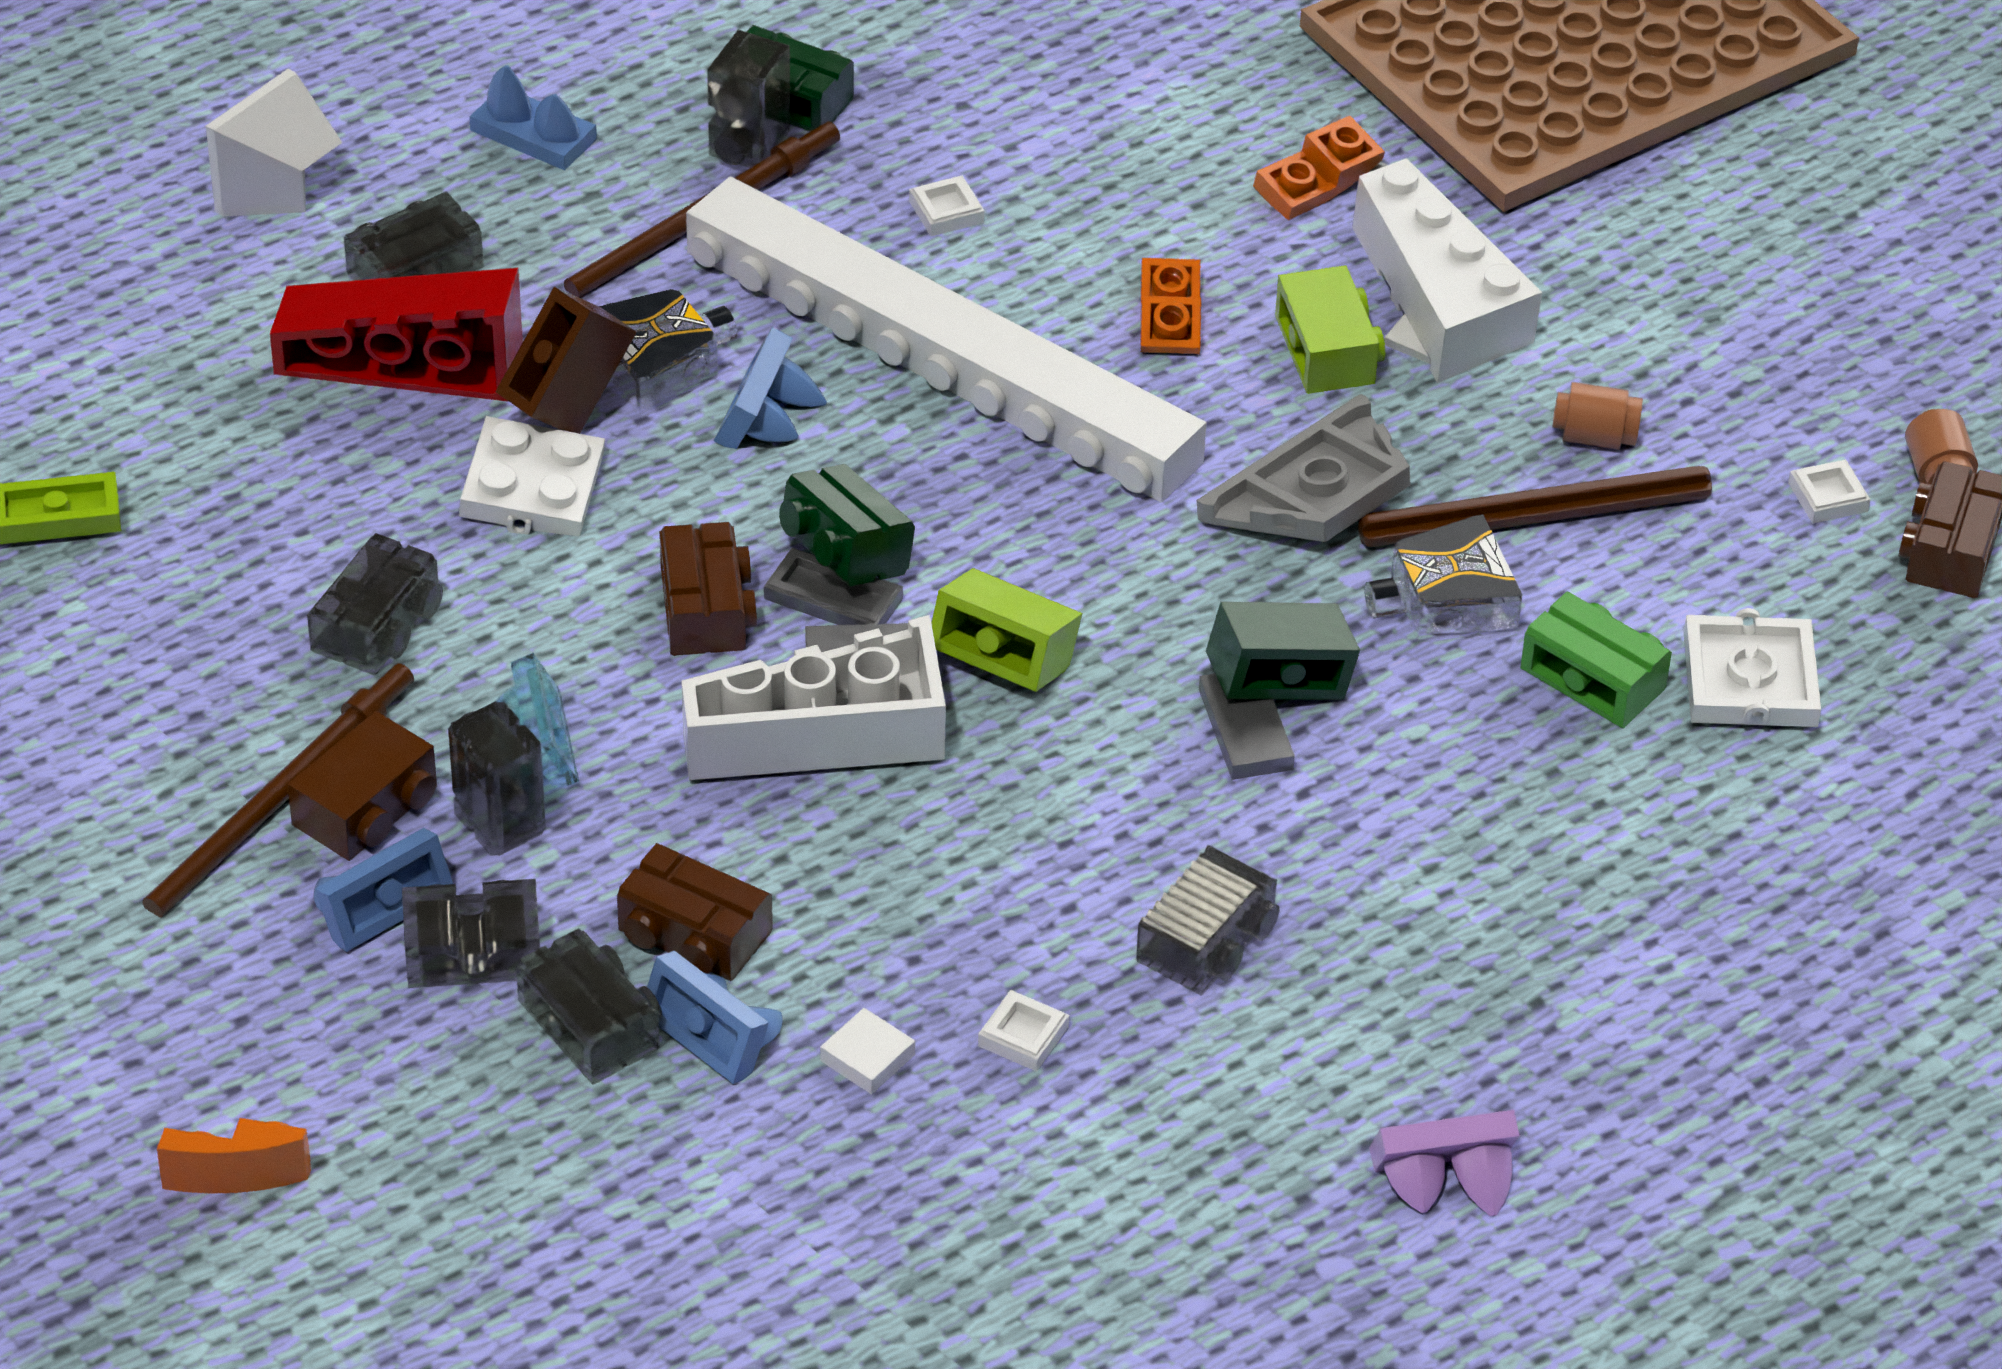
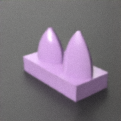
(1474, 1144)

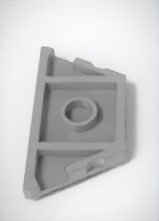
(1314, 480)

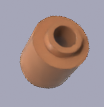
(1598, 416)
(1936, 438)

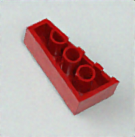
(403, 332)

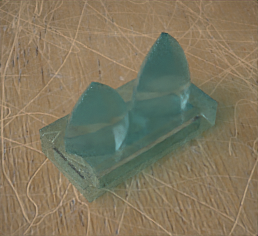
(540, 707)

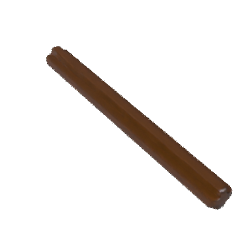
(1542, 504)

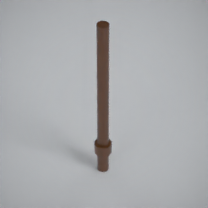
(785, 158)
(274, 793)

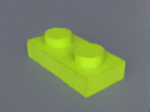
(59, 507)

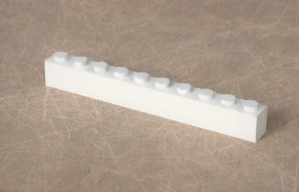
(947, 339)

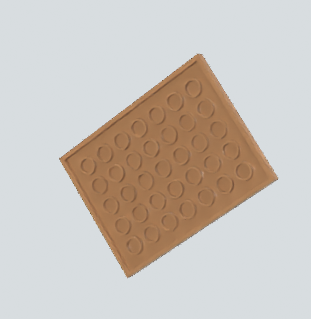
(1568, 86)

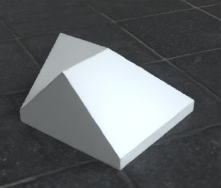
(264, 148)

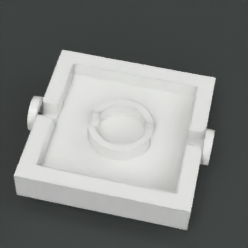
(531, 477)
(1751, 671)

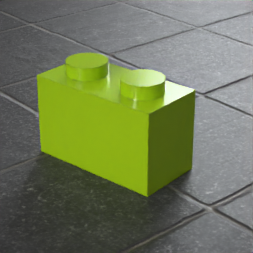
(1328, 329)
(1004, 629)

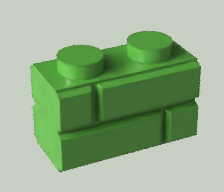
(1596, 659)

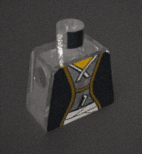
(671, 348)
(1450, 585)

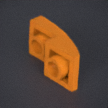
(1323, 169)
(1170, 306)
(253, 1160)

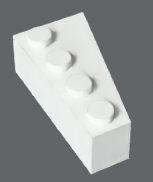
(1443, 271)
(819, 709)

